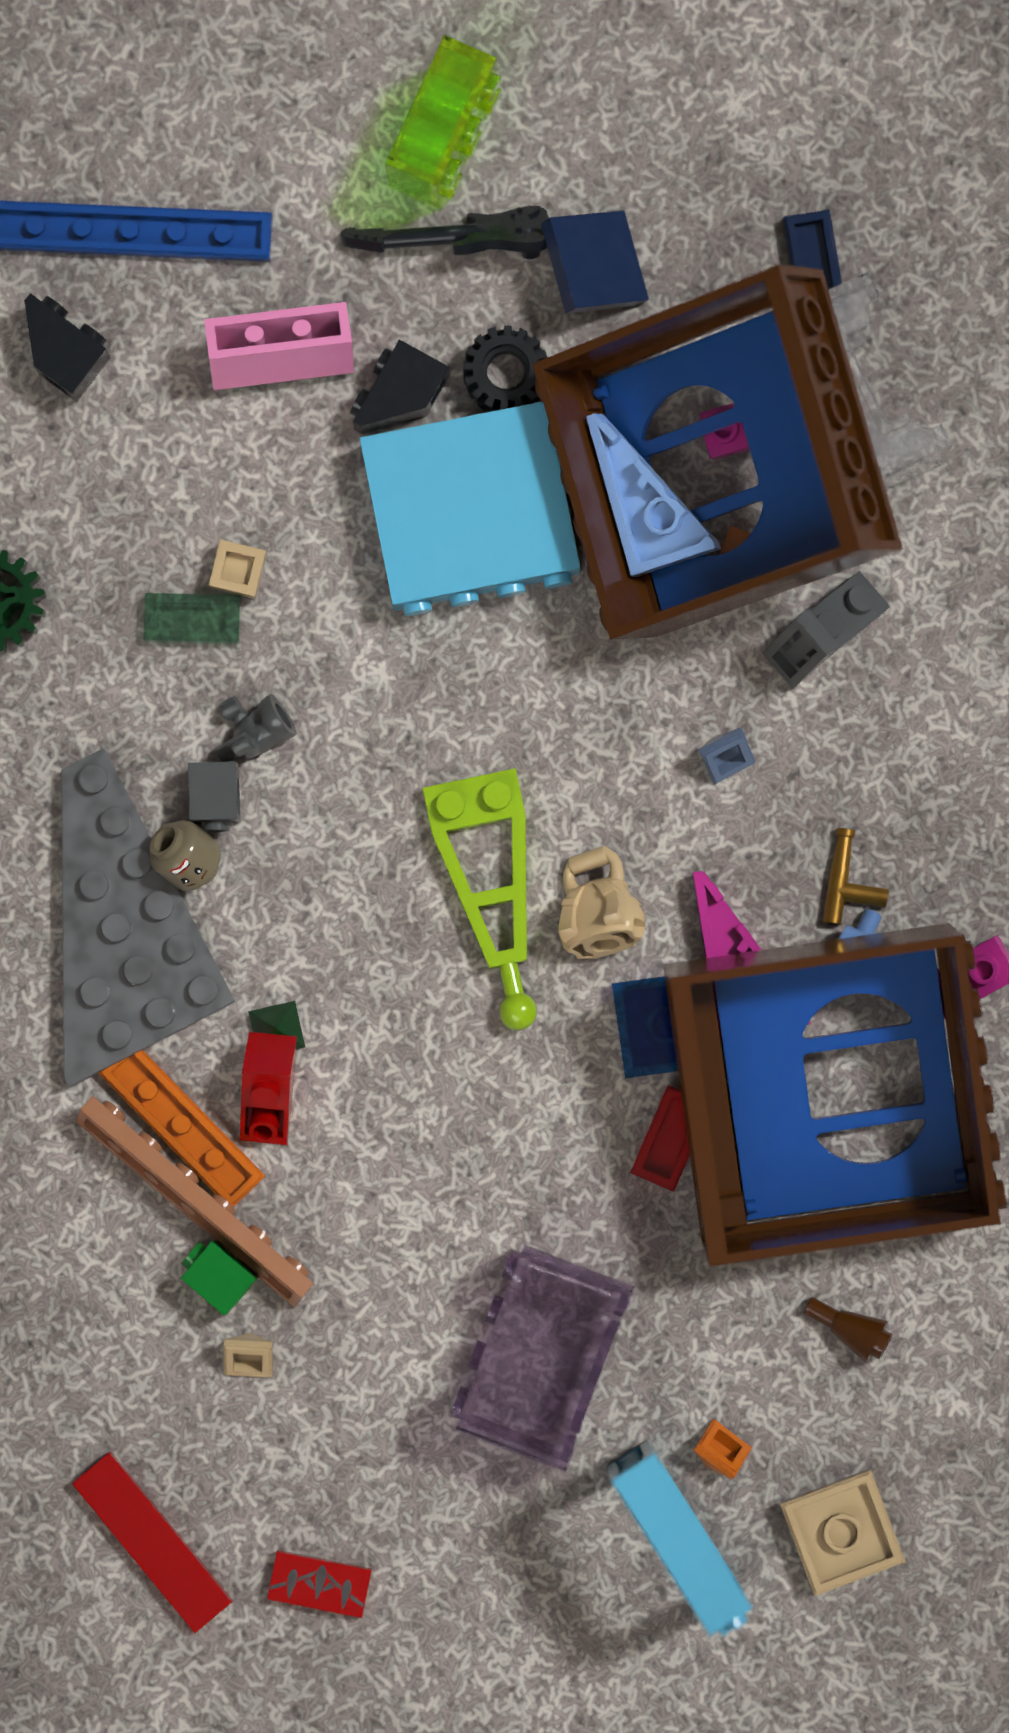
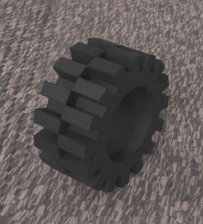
(484, 351)

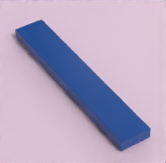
(135, 231)

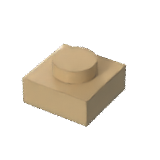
(237, 569)

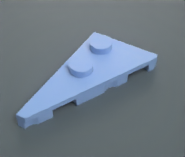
(649, 516)

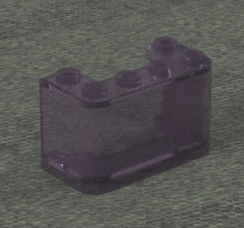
(541, 1356)

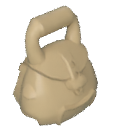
(601, 913)

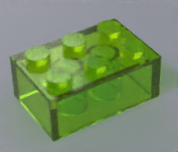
(444, 123)

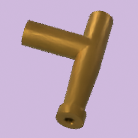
(838, 887)

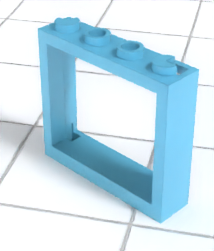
(680, 1539)

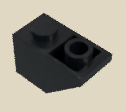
(61, 351)
(403, 390)

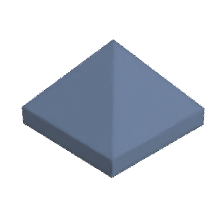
(726, 755)

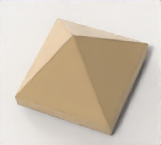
(248, 1356)

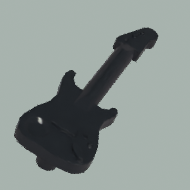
(511, 230)

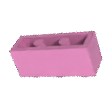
(279, 345)

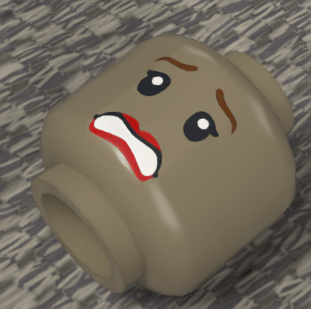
(184, 855)

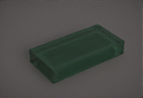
(192, 618)

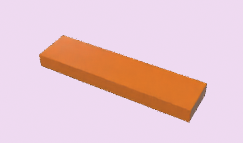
(184, 1126)

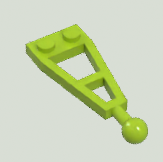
(473, 804)

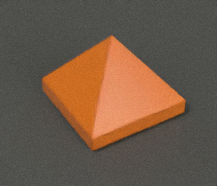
(722, 1450)

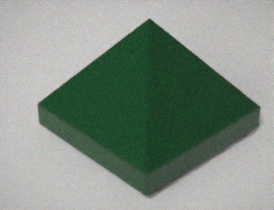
(278, 1020)

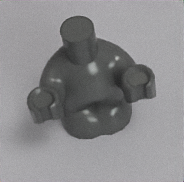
(257, 731)

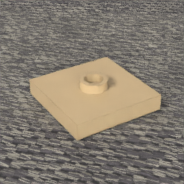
(842, 1532)

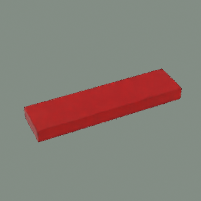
(152, 1542)

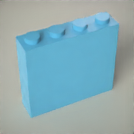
(470, 508)

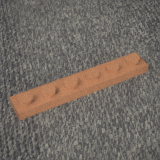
(180, 1188)

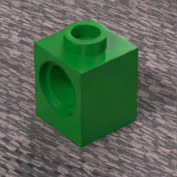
(217, 1276)

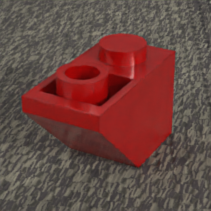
(267, 1088)

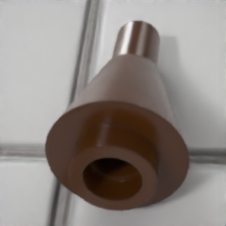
(859, 1332)

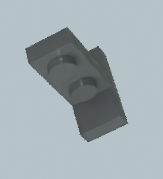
(825, 629)

